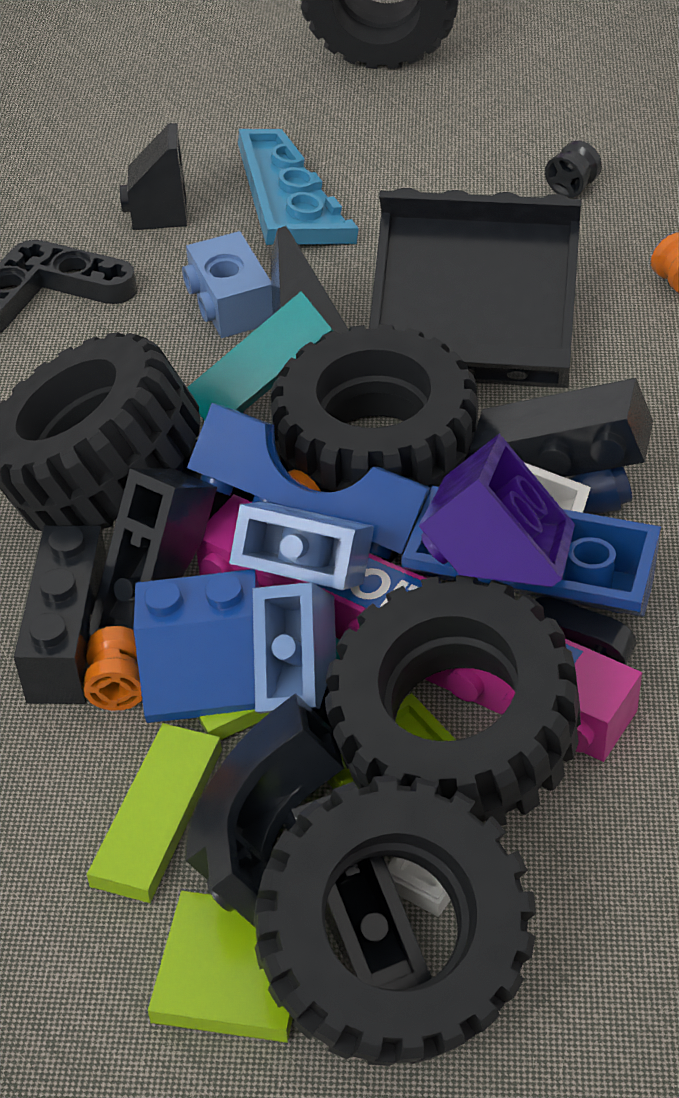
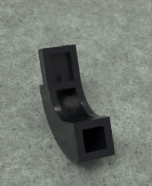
(251, 797)

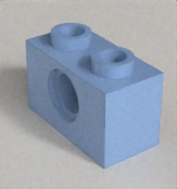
(228, 284)
(301, 545)

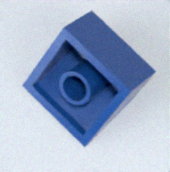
(195, 645)

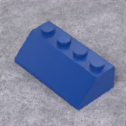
(606, 565)

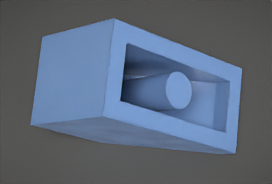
(292, 643)

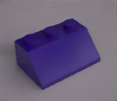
(498, 521)

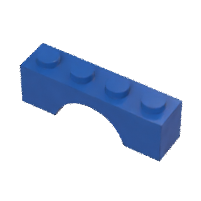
(243, 455)

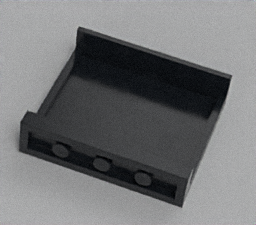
(482, 278)

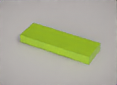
(154, 813)

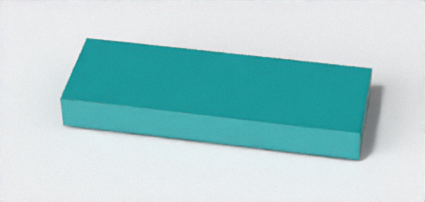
(256, 361)

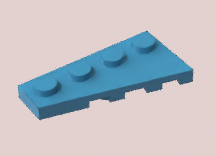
(289, 193)

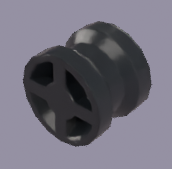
(573, 168)

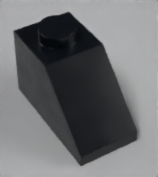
(157, 184)

